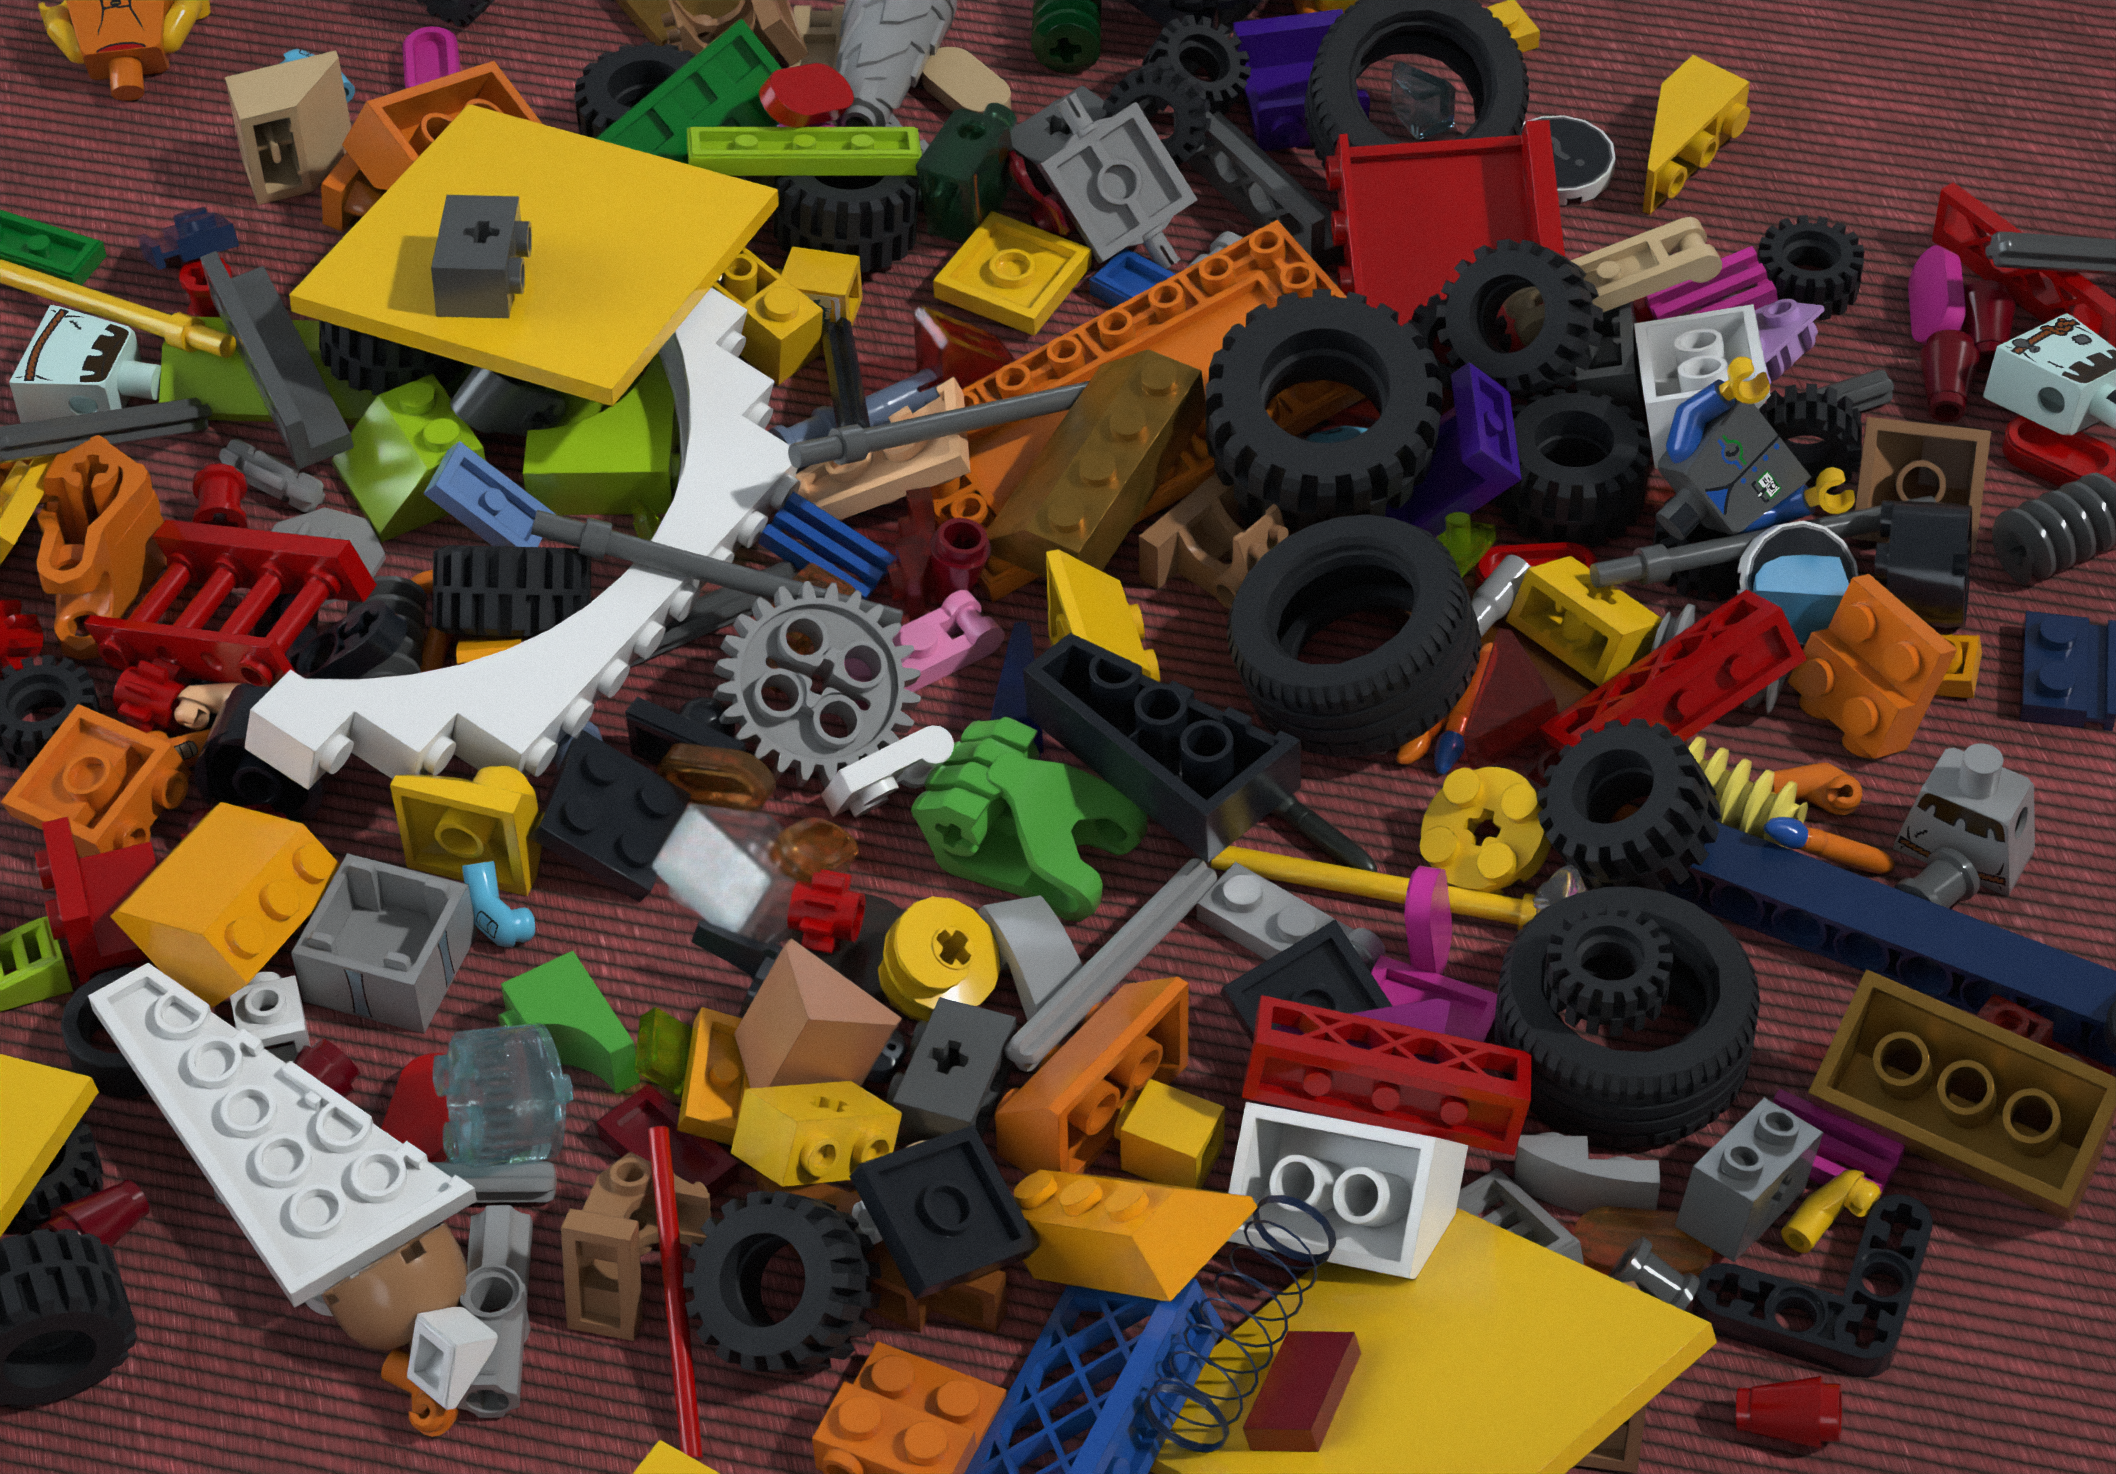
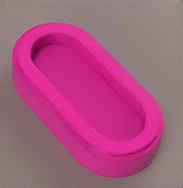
(429, 55)
(1936, 293)
(1428, 919)

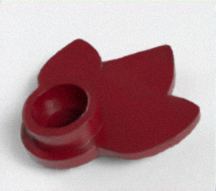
(1048, 211)

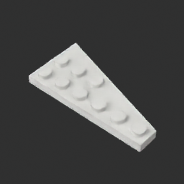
(282, 1150)

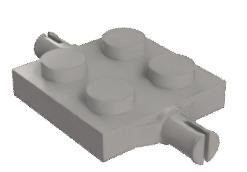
(1117, 182)

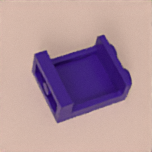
(1280, 63)
(1472, 457)

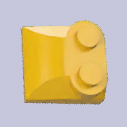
(470, 822)

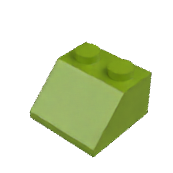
(398, 453)

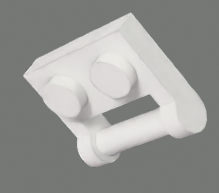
(869, 780)

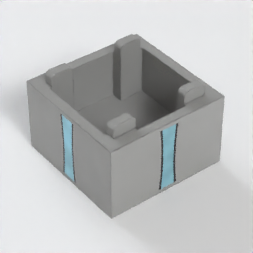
(385, 943)

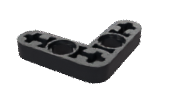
(346, 647)
(1834, 1316)

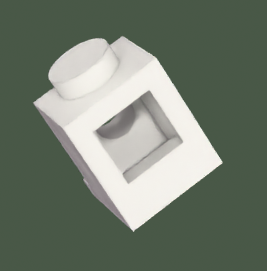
(273, 1013)

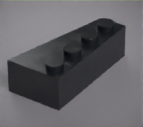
(1171, 755)

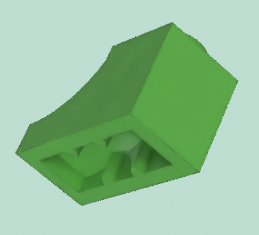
(576, 1016)

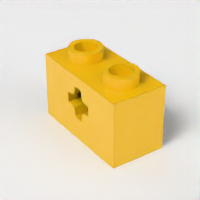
(1580, 624)
(813, 1131)

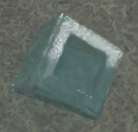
(1422, 101)

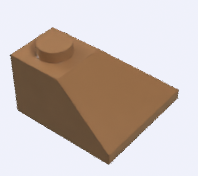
(1919, 461)

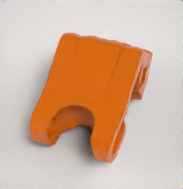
(96, 538)

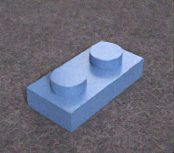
(484, 499)

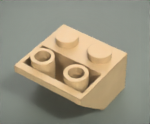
(290, 124)

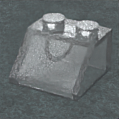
(723, 871)

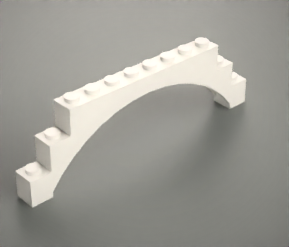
(530, 696)

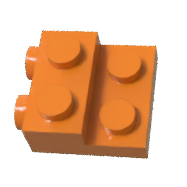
(1872, 670)
(102, 778)
(905, 1418)

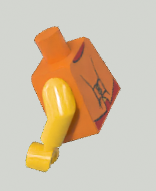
(122, 37)

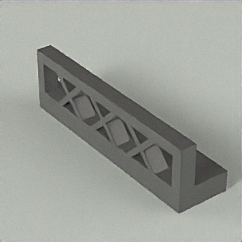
(1263, 188)
(278, 363)

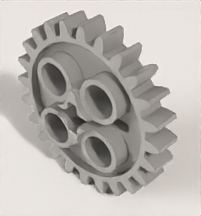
(838, 634)

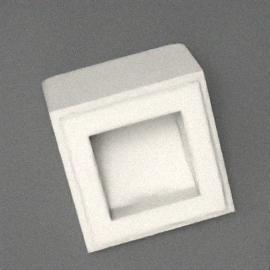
(448, 1353)

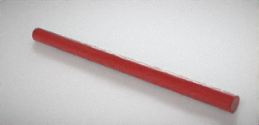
(674, 1292)

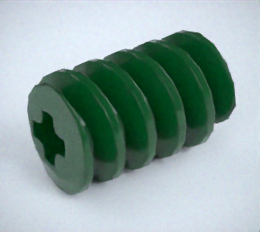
(1066, 34)

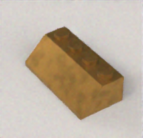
(1101, 463)
(1968, 1095)

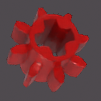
(19, 635)
(149, 695)
(826, 911)

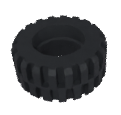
(1331, 342)

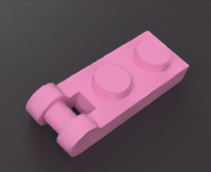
(934, 650)

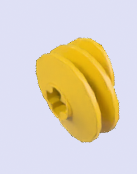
(936, 953)

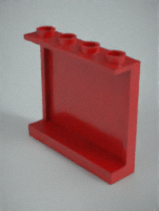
(1430, 204)

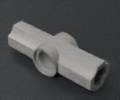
(499, 1279)

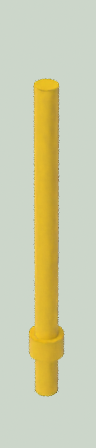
(178, 329)
(1372, 884)

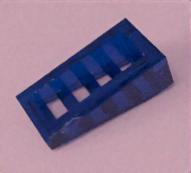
(1010, 692)

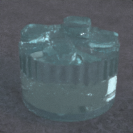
(502, 1096)

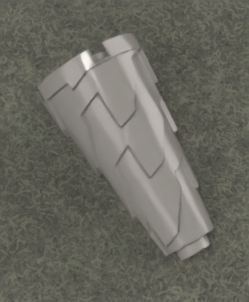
(886, 52)

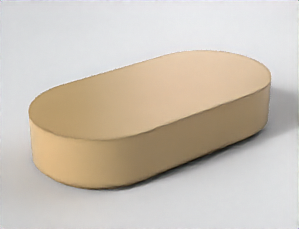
(963, 81)

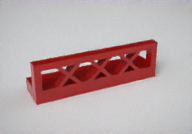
(1966, 229)
(1726, 663)
(1388, 1083)

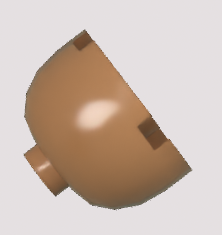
(385, 1297)

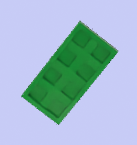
(708, 91)

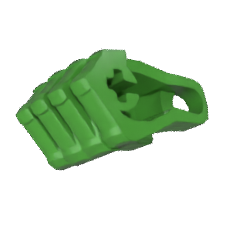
(1018, 819)

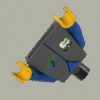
(1734, 466)

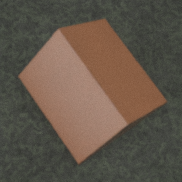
(811, 1025)

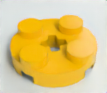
(1464, 804)

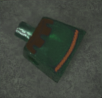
(966, 171)

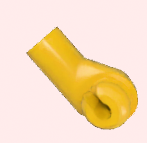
(1825, 1204)

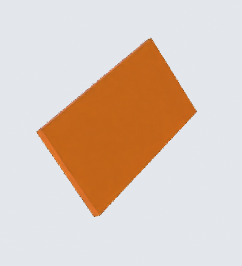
(1175, 318)

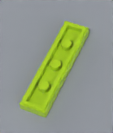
(805, 150)

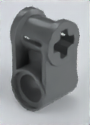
(506, 404)

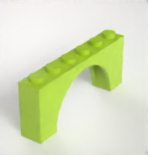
(612, 456)

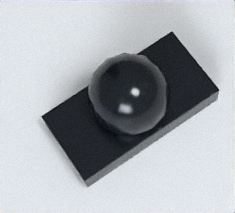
(697, 722)

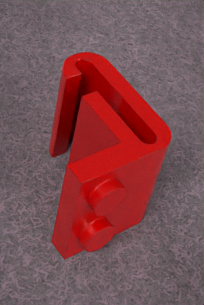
(88, 895)

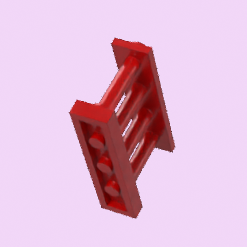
(226, 560)

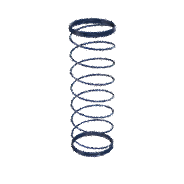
(1203, 1398)

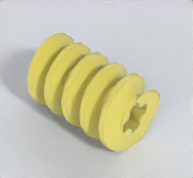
(1746, 803)

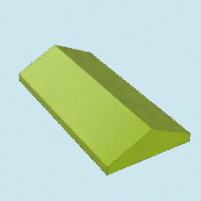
(229, 387)

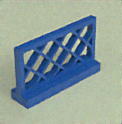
(1121, 1432)

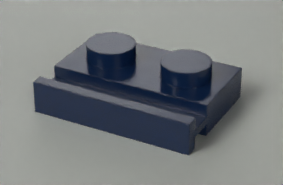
(190, 238)
(2067, 671)

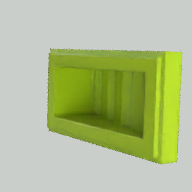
(39, 965)

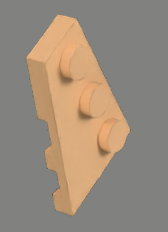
(892, 471)

